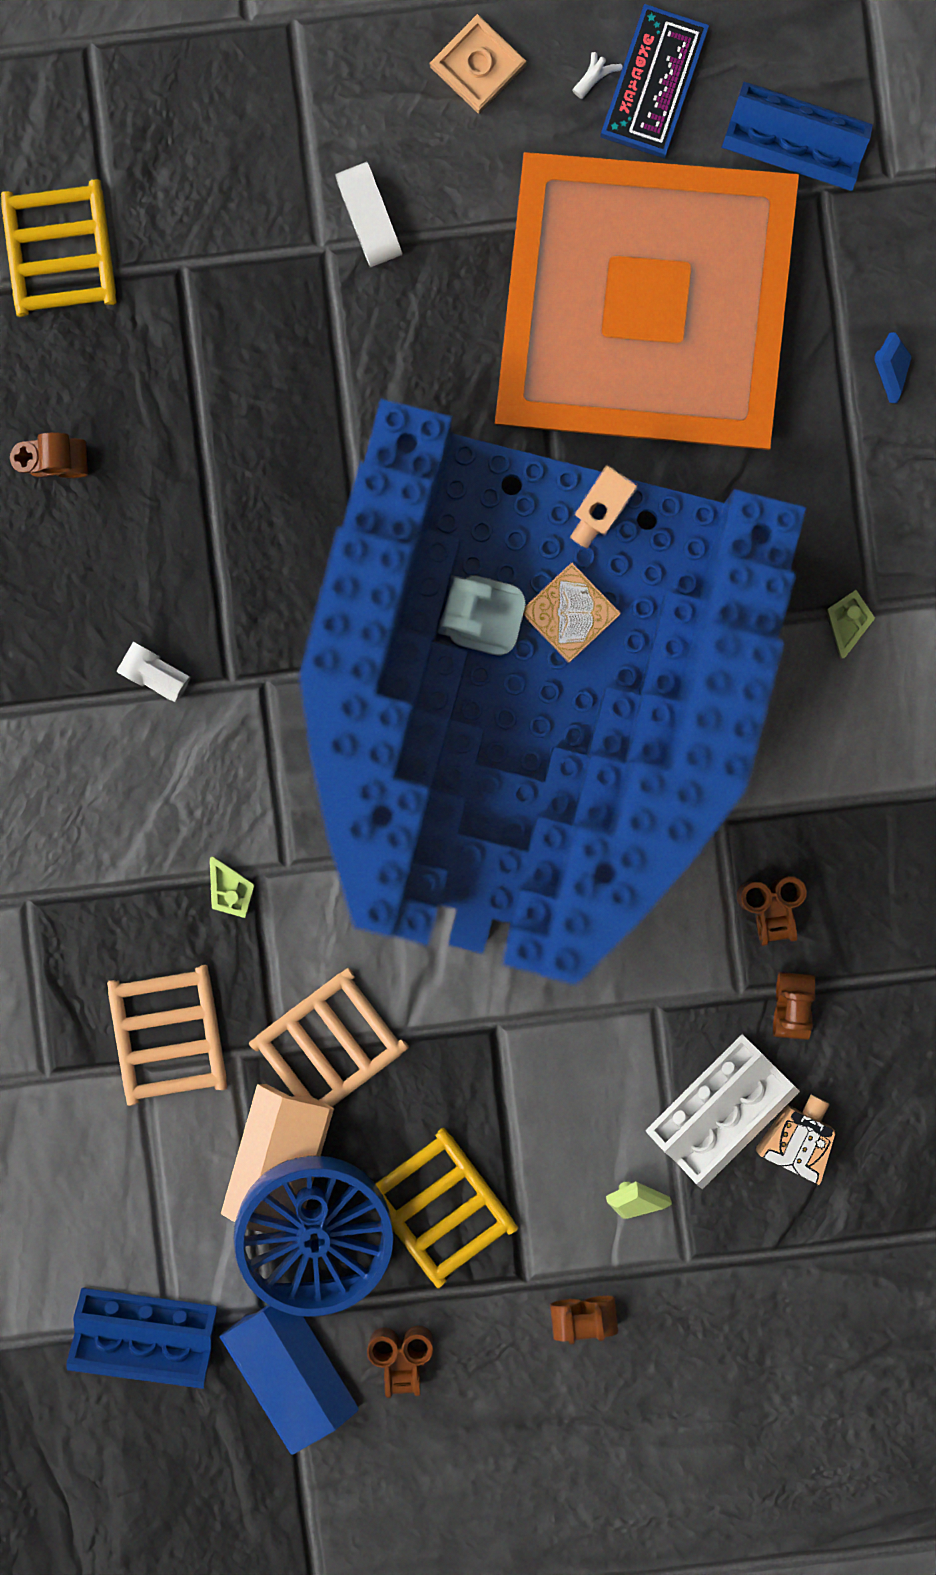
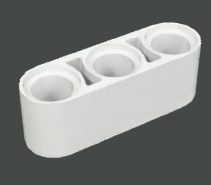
(368, 214)

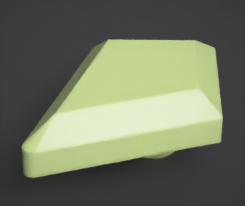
(849, 621)
(229, 889)
(636, 1200)

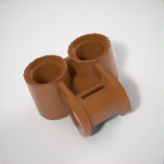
(51, 456)
(773, 910)
(793, 1006)
(584, 1319)
(402, 1363)

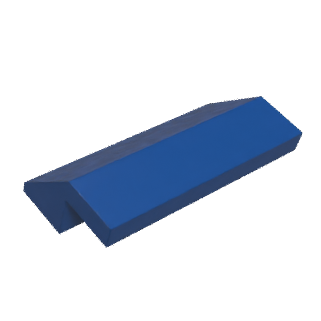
(797, 136)
(142, 1338)
(289, 1376)

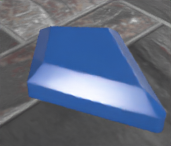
(893, 365)

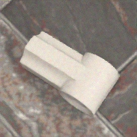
(147, 669)

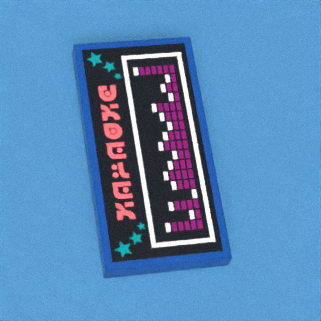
(654, 81)

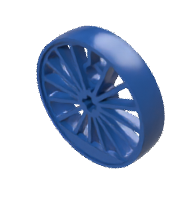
(322, 1296)

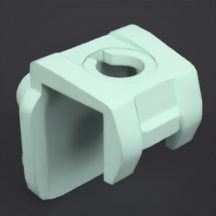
(482, 614)

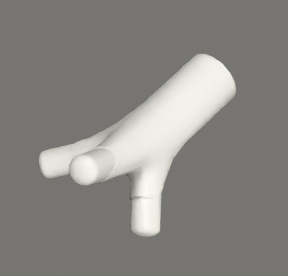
(594, 74)

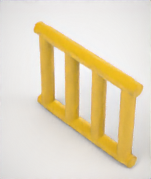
(96, 226)
(484, 1196)

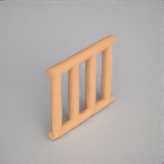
(317, 1001)
(209, 1045)

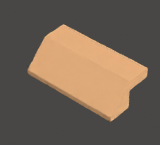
(275, 1132)

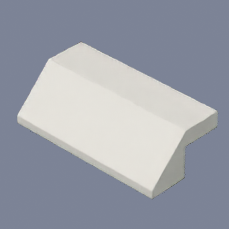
(722, 1111)

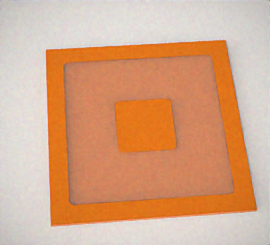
(647, 300)

